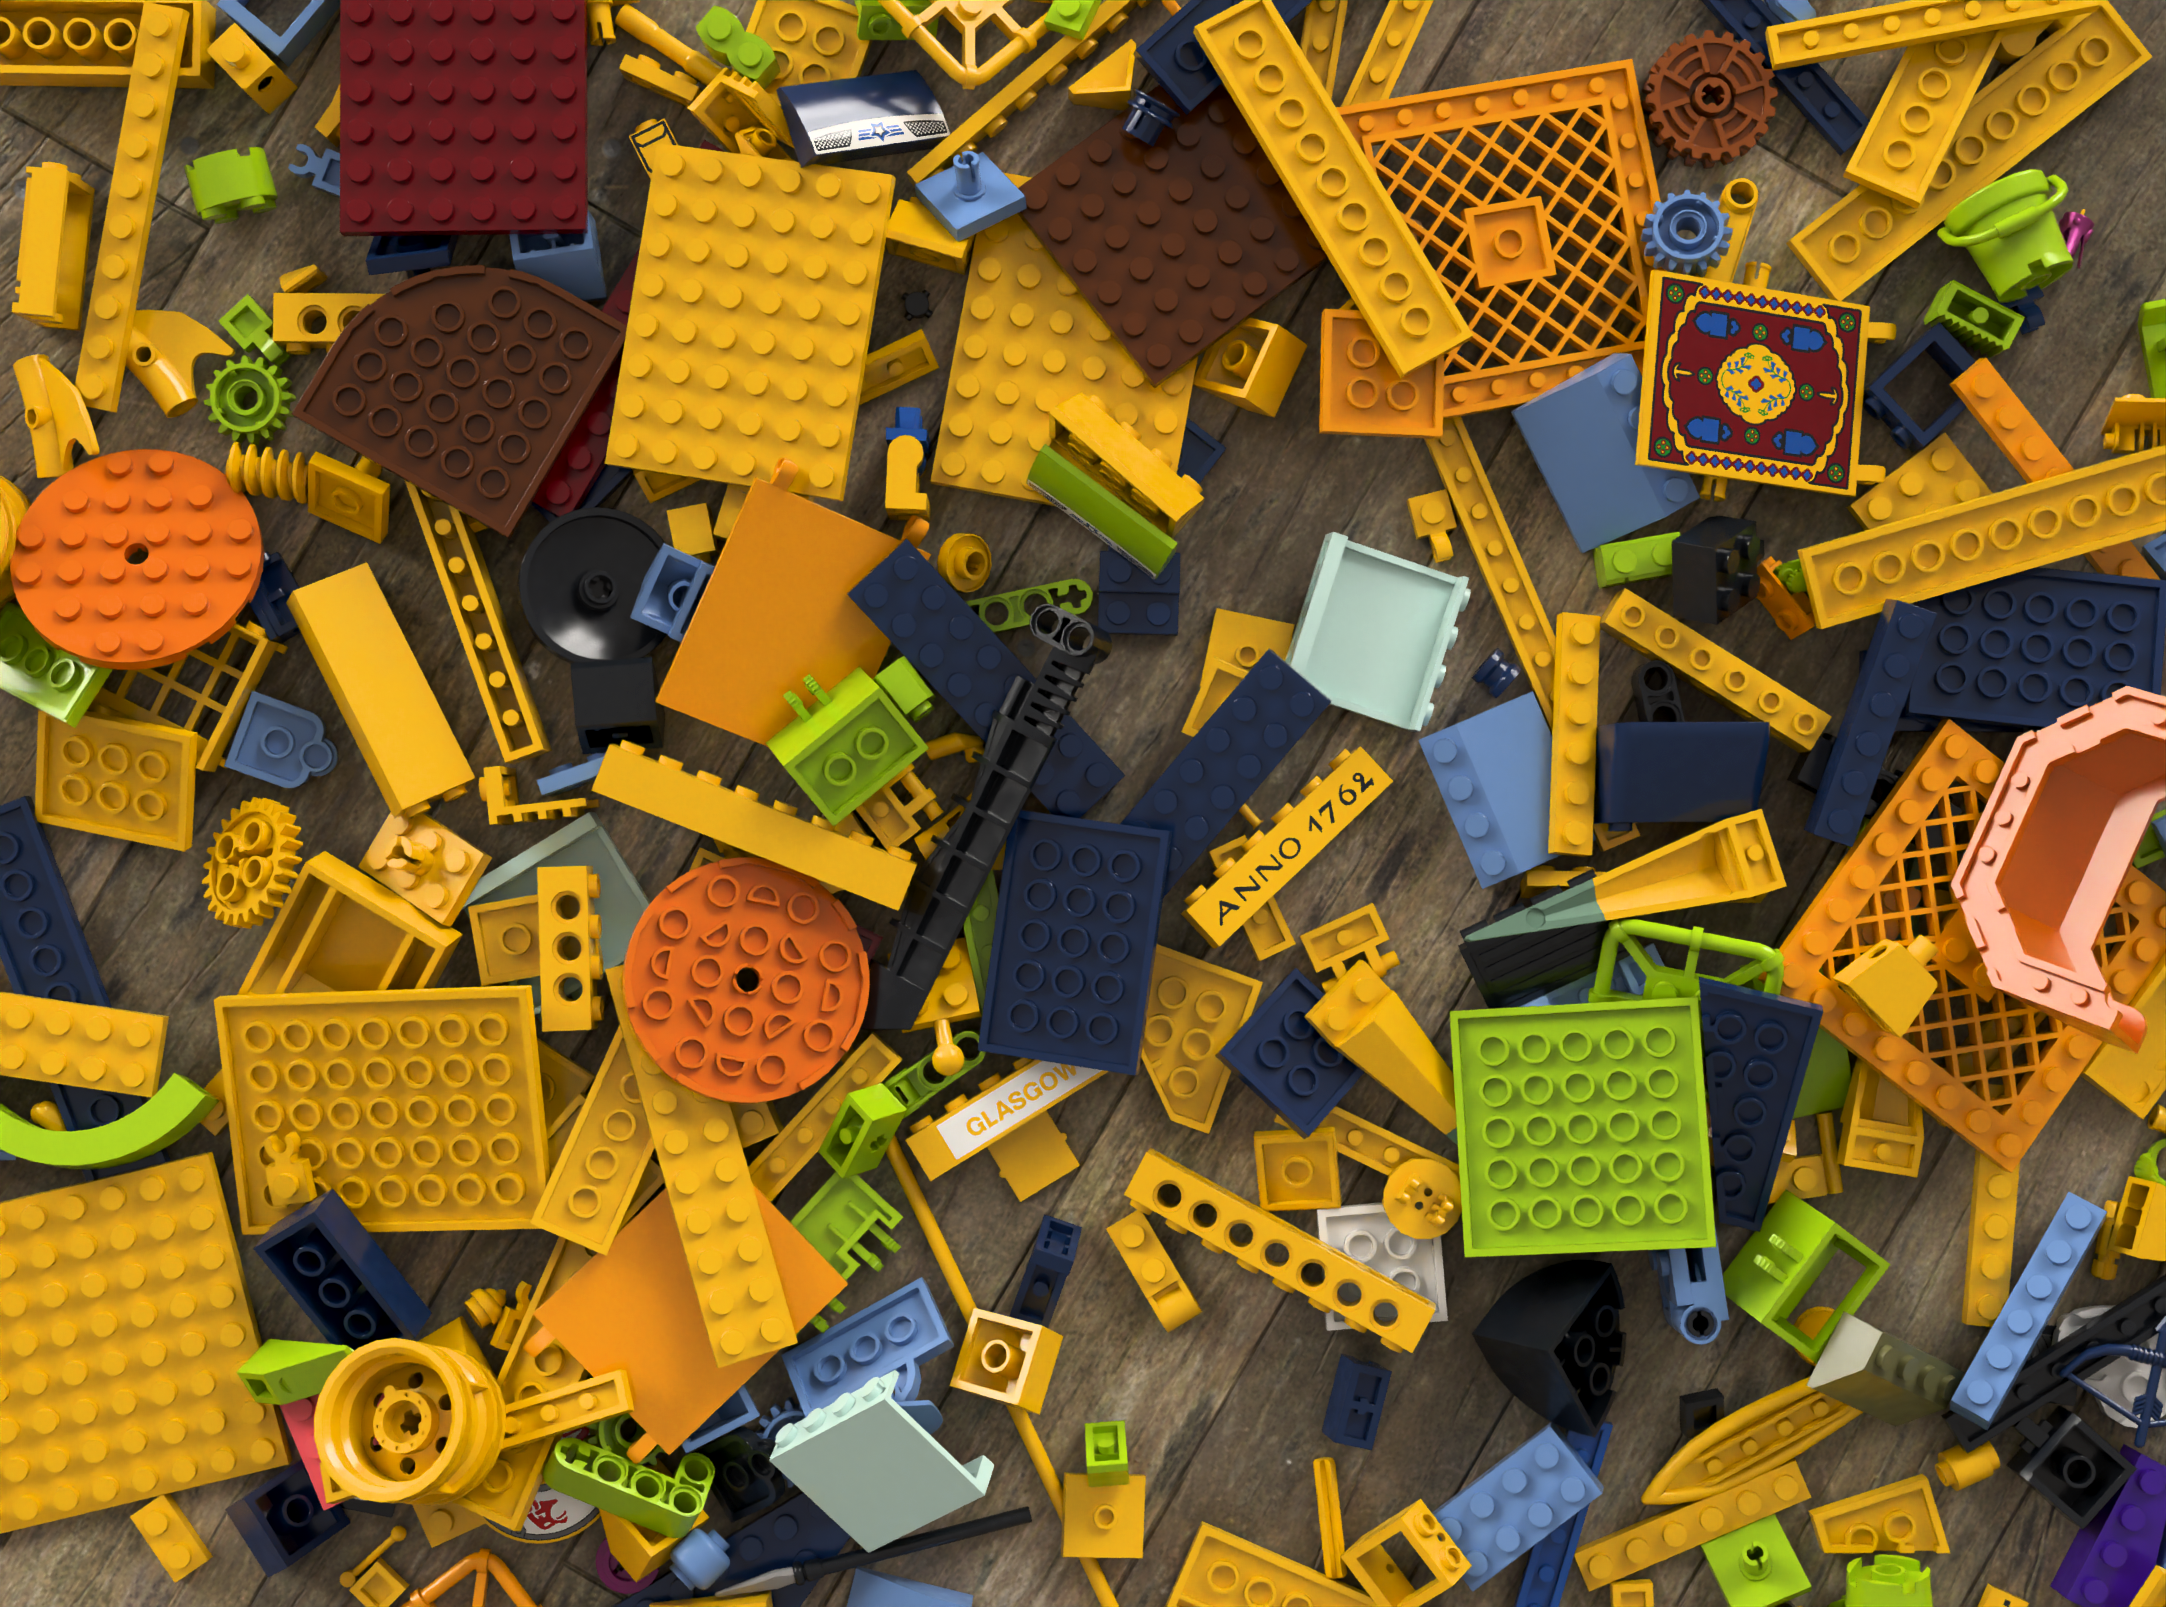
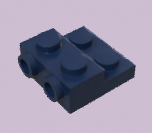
(1135, 601)

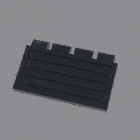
(1534, 963)

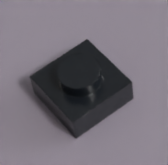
(1700, 1411)

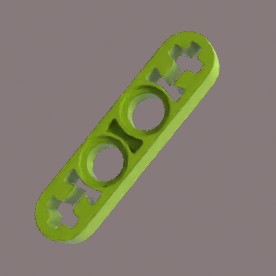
(1015, 601)

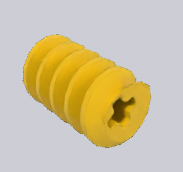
(267, 474)

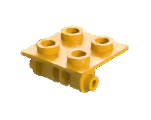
(2132, 417)

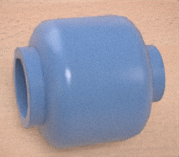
(700, 1558)

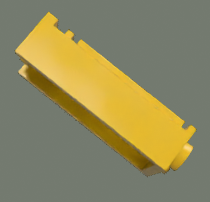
(54, 247)

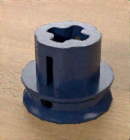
(1148, 118)

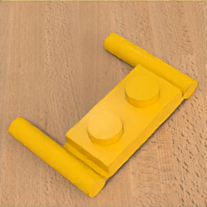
(1812, 1174)

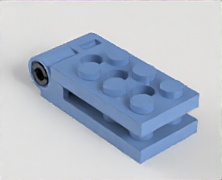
(1694, 1297)

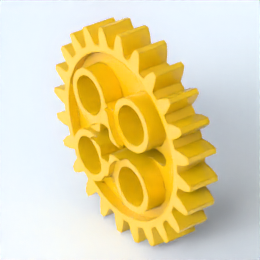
(252, 863)

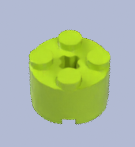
(231, 183)

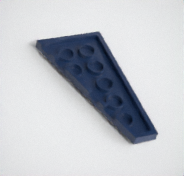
(1755, 1073)

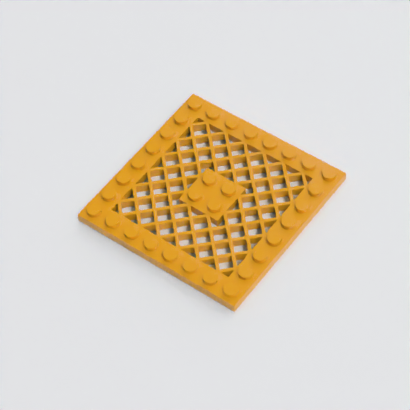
(1511, 238)
(1810, 945)

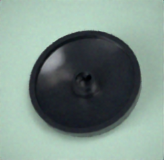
(584, 583)

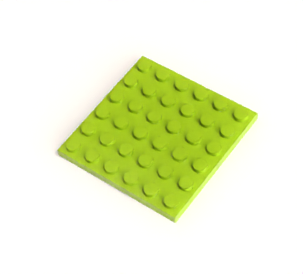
(1582, 1128)

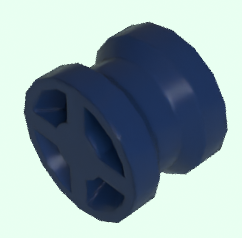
(1496, 673)

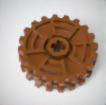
(1704, 69)

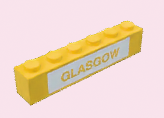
(993, 1112)

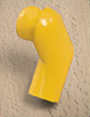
(955, 743)
(48, 1116)

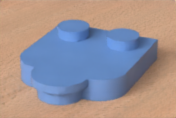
(281, 743)

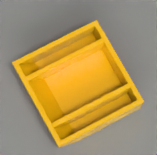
(348, 936)

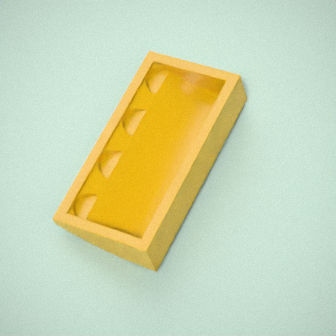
(2139, 1078)

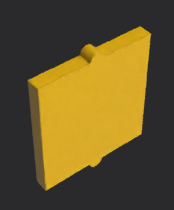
(1033, 1156)

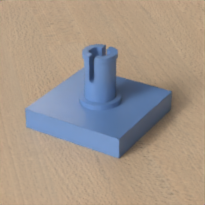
(970, 195)

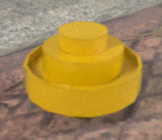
(964, 562)

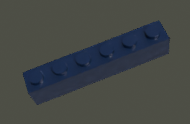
(1870, 721)

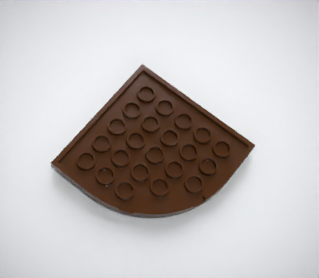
(465, 385)

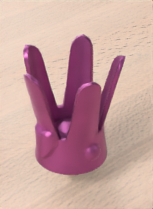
(2077, 229)

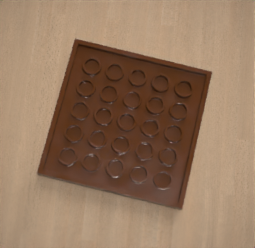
(1173, 234)

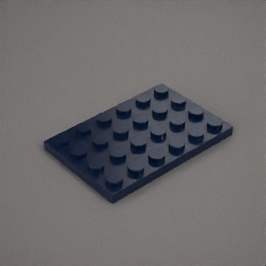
(2038, 647)
(1075, 942)

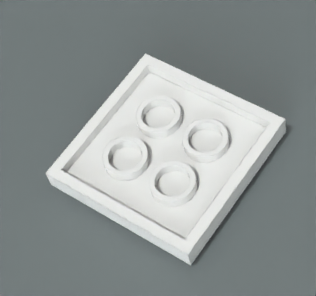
(1373, 1240)

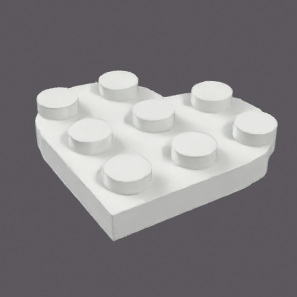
(2120, 1379)

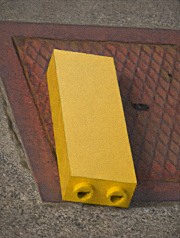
(381, 691)

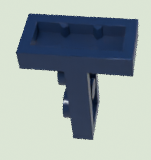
(1046, 1271)

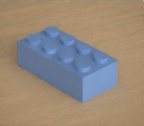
(1517, 1503)

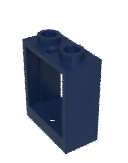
(1881, 405)

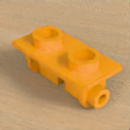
(1791, 612)

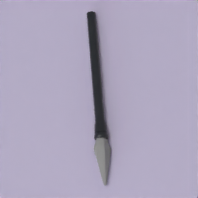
(817, 1568)

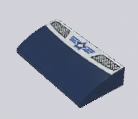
(862, 117)

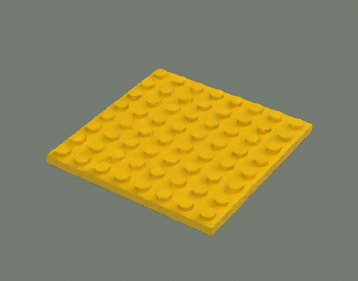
(125, 1345)

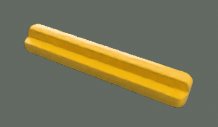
(1329, 1517)

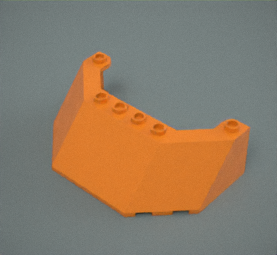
(2058, 854)

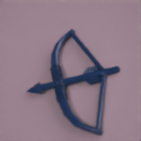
(2146, 1404)

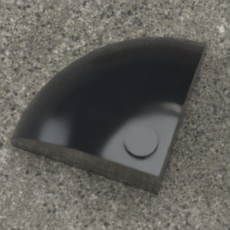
(1559, 1342)

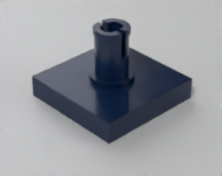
(410, 253)

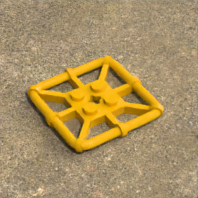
(968, 18)

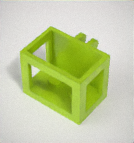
(845, 744)
(1786, 1260)

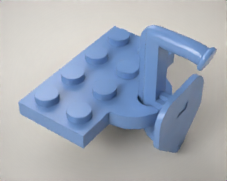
(882, 1338)

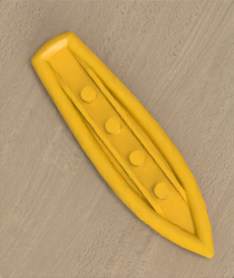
(1748, 1444)

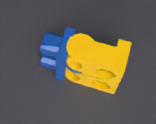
(906, 466)

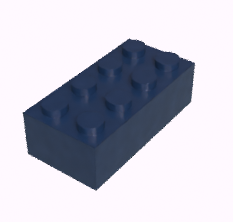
(341, 1275)

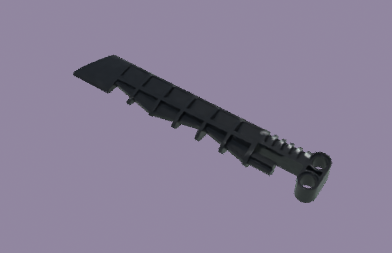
(958, 867)

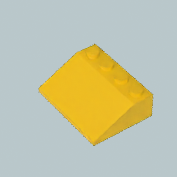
(1124, 463)

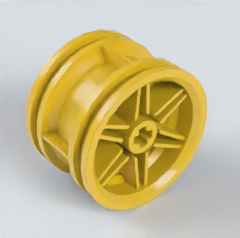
(443, 1471)

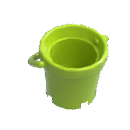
(2013, 233)
(1887, 1583)

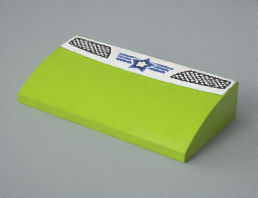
(1101, 512)

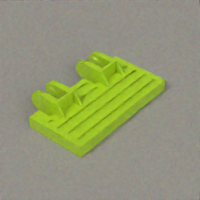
(837, 1220)

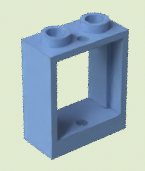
(295, 37)

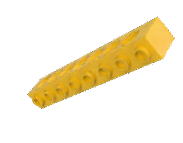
(1339, 1268)

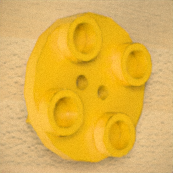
(1407, 1187)

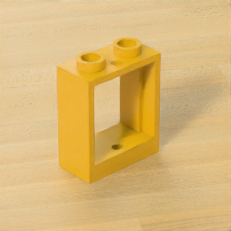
(1381, 1575)

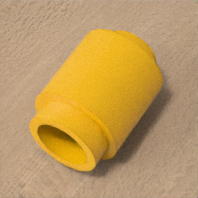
(1965, 1469)

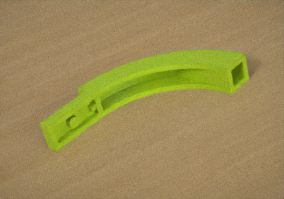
(138, 1135)

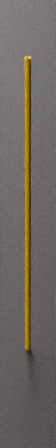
(966, 1304)

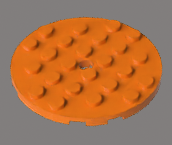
(146, 615)
(686, 991)

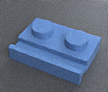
(568, 777)

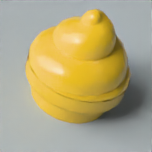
(486, 1306)

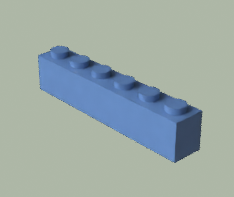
(2027, 1310)

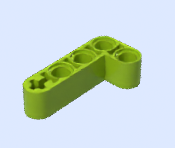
(630, 1489)

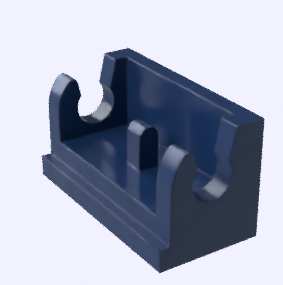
(271, 599)
(1356, 1402)

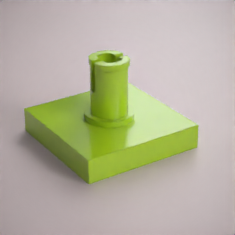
(1756, 1565)

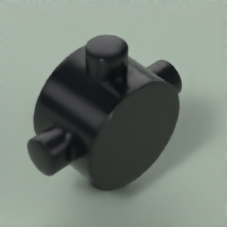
(917, 305)

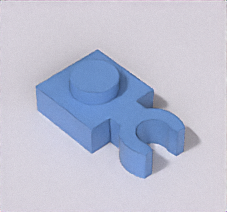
(324, 169)

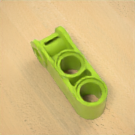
(918, 1086)

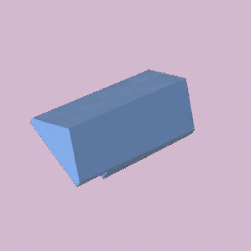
(671, 591)

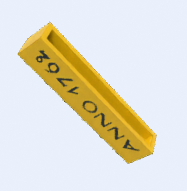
(1287, 847)

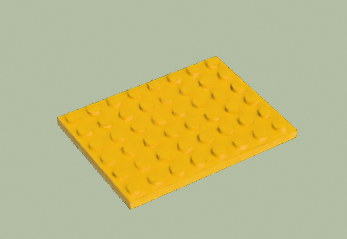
(750, 319)
(1023, 350)
(400, 1100)

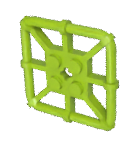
(1675, 983)

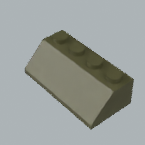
(1882, 1374)

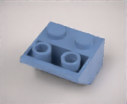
(563, 260)

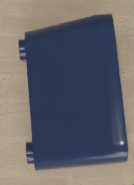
(1678, 771)

